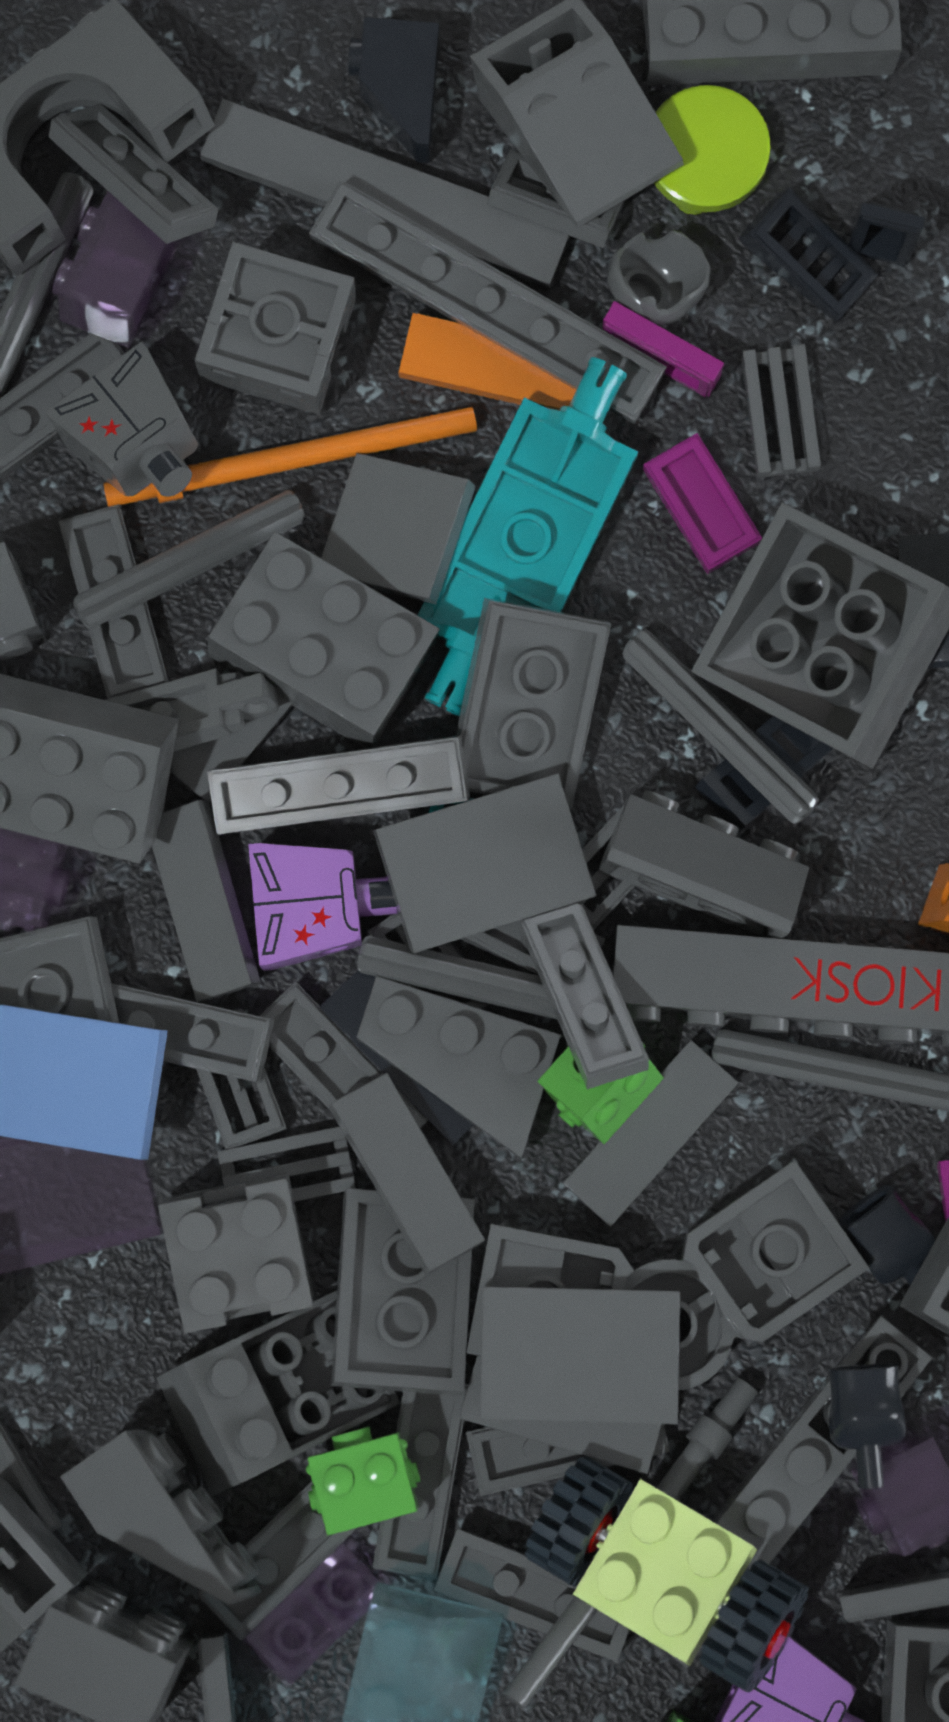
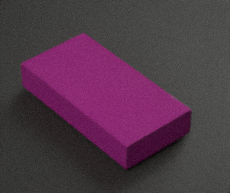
(682, 360)
(702, 503)

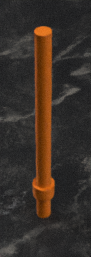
(312, 453)

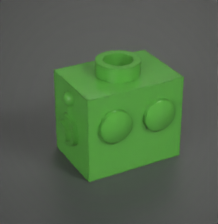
(600, 1108)
(362, 1480)

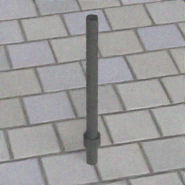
(707, 1440)

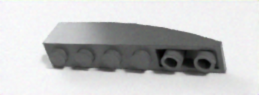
(803, 1458)

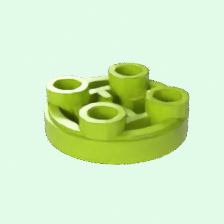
(720, 145)

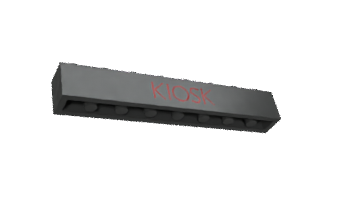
(782, 983)

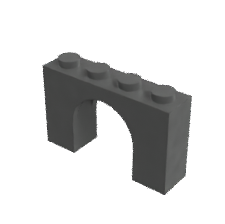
(95, 63)

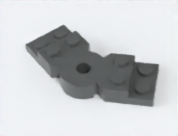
(736, 1275)

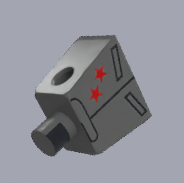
(128, 426)

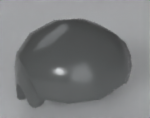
(659, 276)

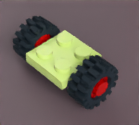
(666, 1572)

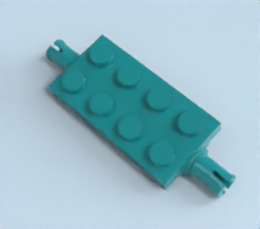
(531, 519)

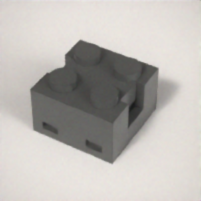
(275, 327)
(236, 1252)

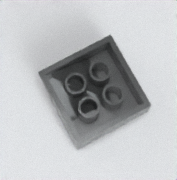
(827, 635)

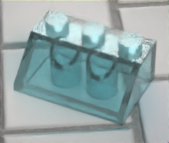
(421, 1659)

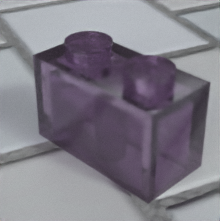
(112, 273)

